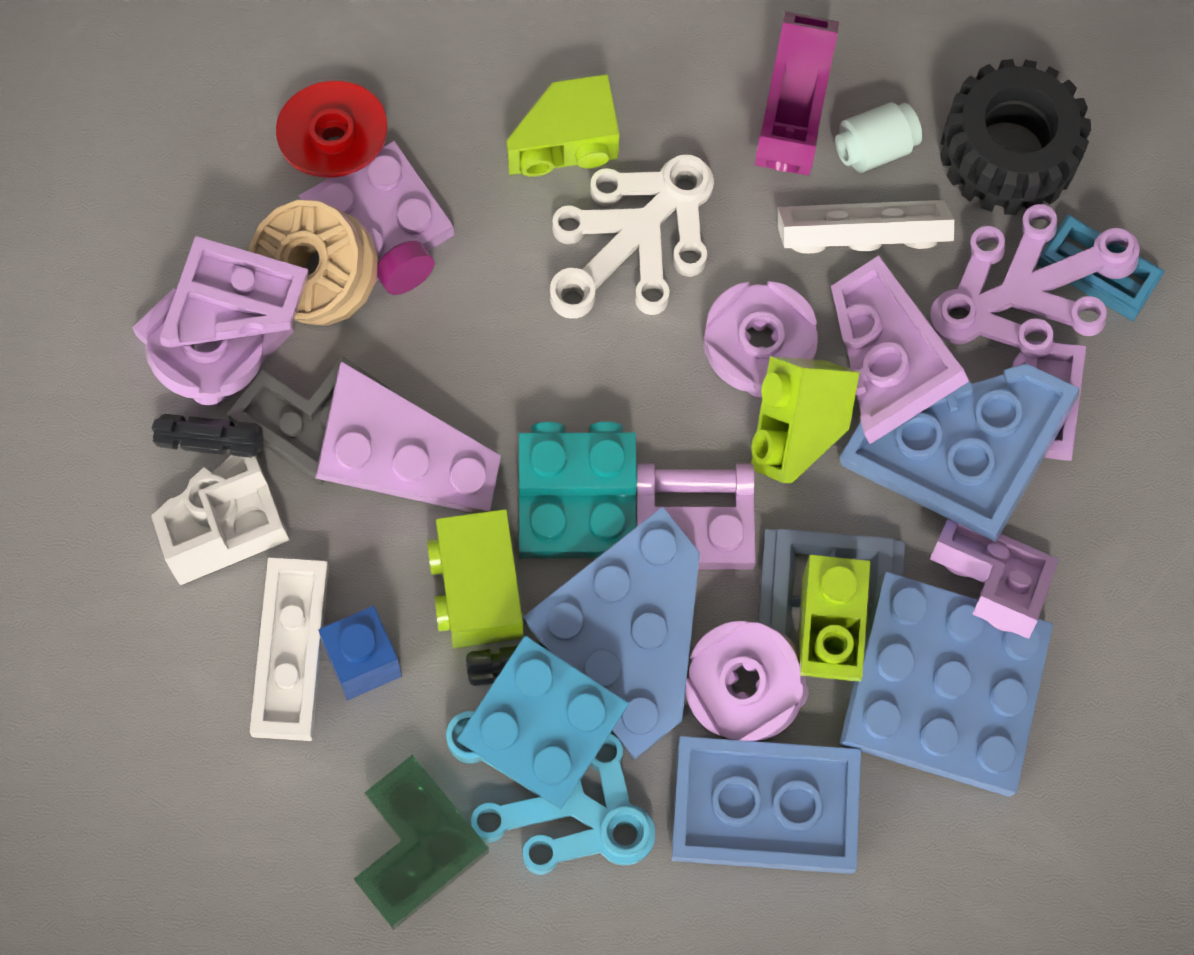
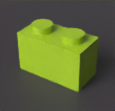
(478, 579)

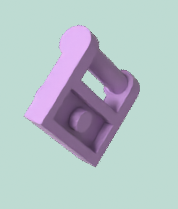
(719, 533)

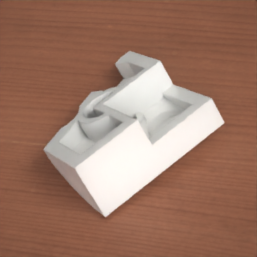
(219, 519)

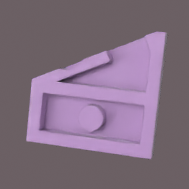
(231, 295)

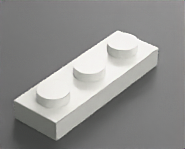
(865, 225)
(289, 649)

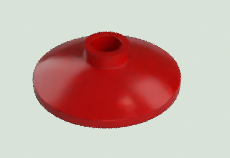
(326, 112)

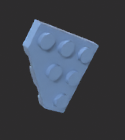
(970, 449)
(630, 626)

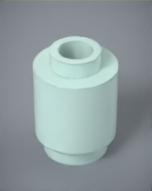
(878, 136)

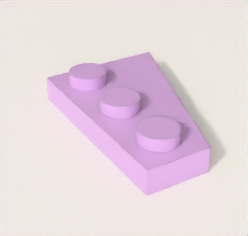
(401, 450)

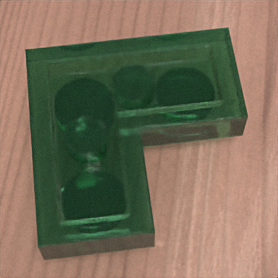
(433, 847)

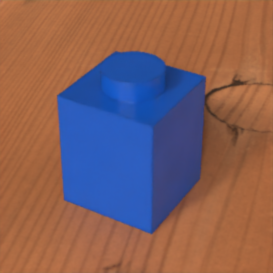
(360, 652)

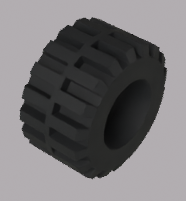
(1023, 98)

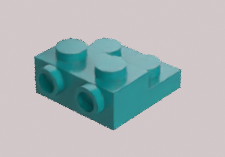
(575, 490)

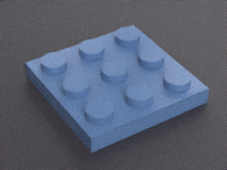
(945, 687)

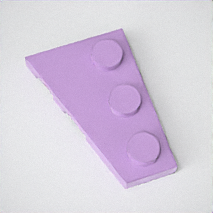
(893, 348)

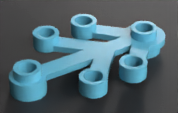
(581, 807)

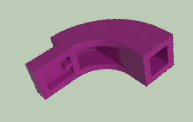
(797, 94)

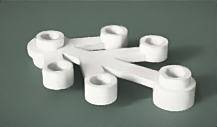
(635, 229)

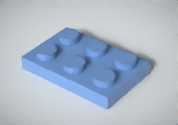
(766, 805)

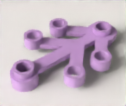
(1029, 288)

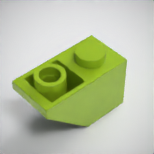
(566, 128)
(801, 414)
(833, 618)

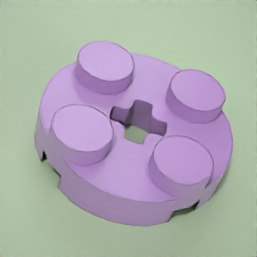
(758, 307)
(199, 374)
(712, 674)

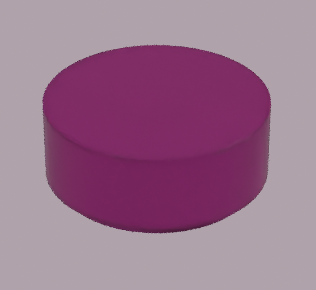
(404, 267)

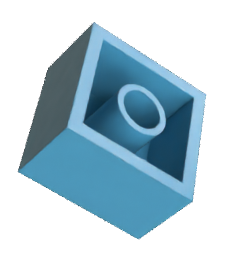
(542, 722)

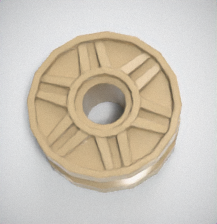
(345, 257)

